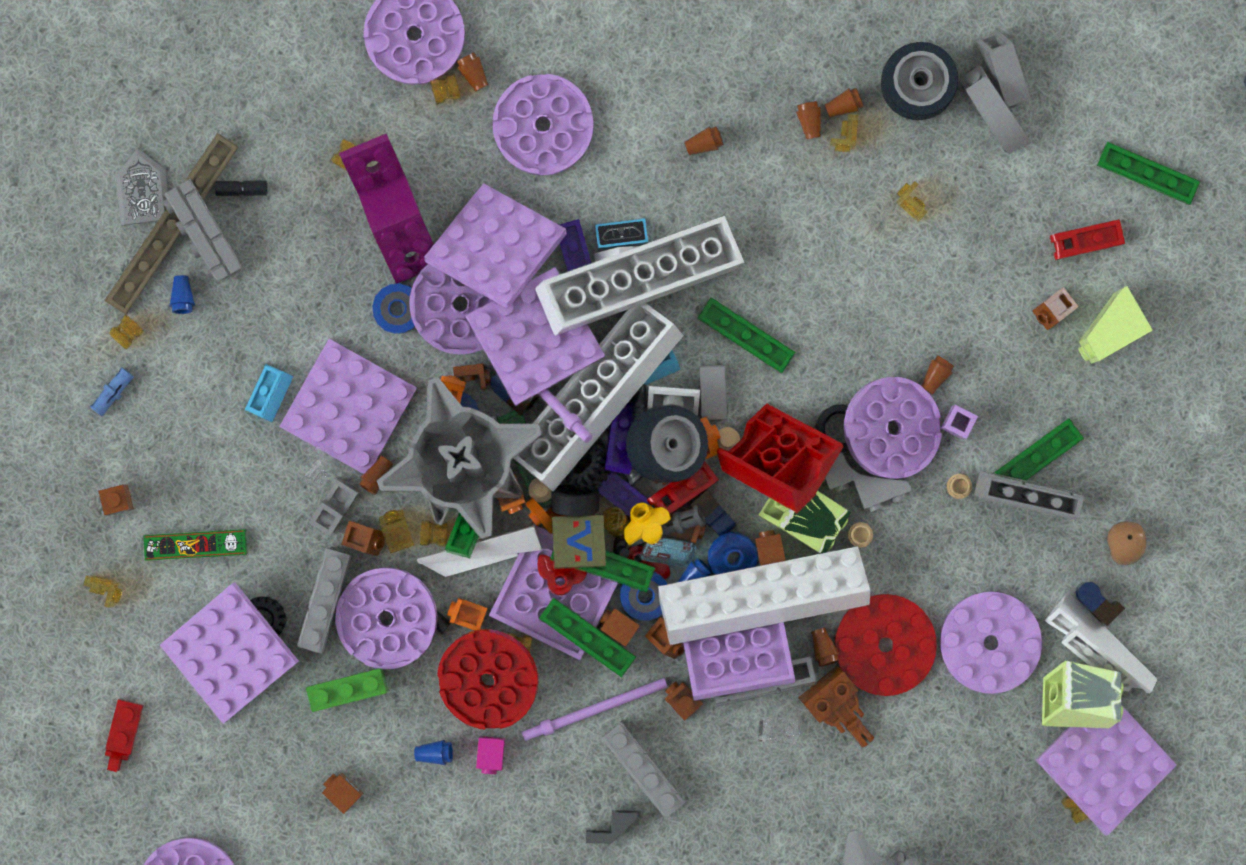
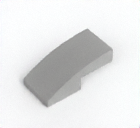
(713, 392)
(334, 507)

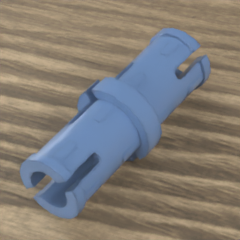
(112, 391)

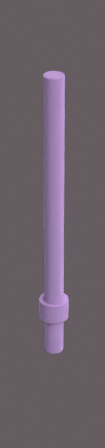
(571, 421)
(547, 727)

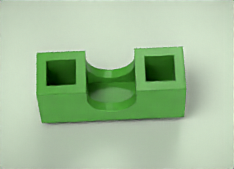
(347, 689)

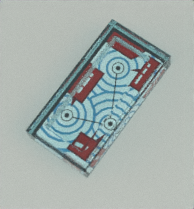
(669, 552)

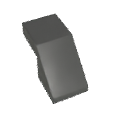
(620, 822)

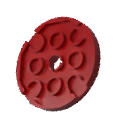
(911, 652)
(482, 704)

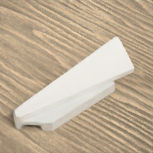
(485, 552)
(1097, 645)

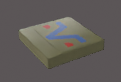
(578, 541)

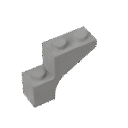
(870, 490)

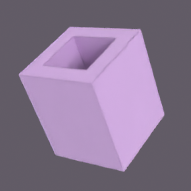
(959, 422)

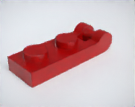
(1088, 239)
(685, 490)

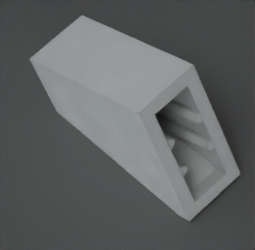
(1003, 68)

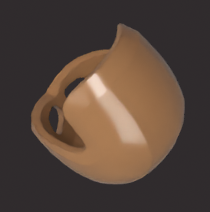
(1123, 549)

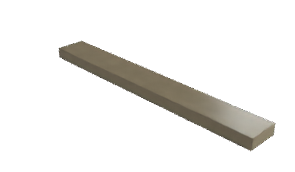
(165, 230)

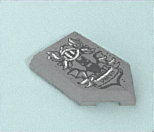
(141, 190)

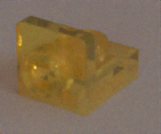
(849, 130)
(912, 206)
(396, 531)
(100, 585)

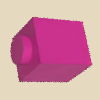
(490, 754)

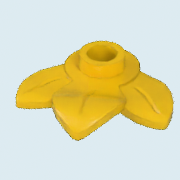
(646, 523)

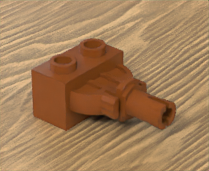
(834, 701)

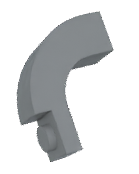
(994, 109)

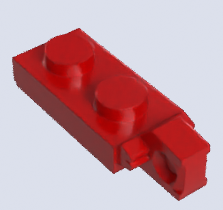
(122, 733)

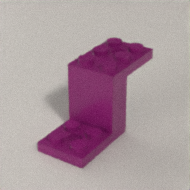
(389, 206)

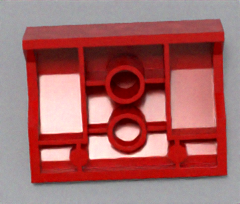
(781, 457)

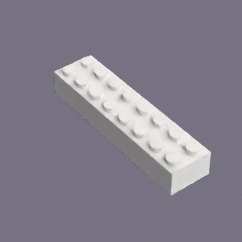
(639, 275)
(600, 392)
(764, 595)

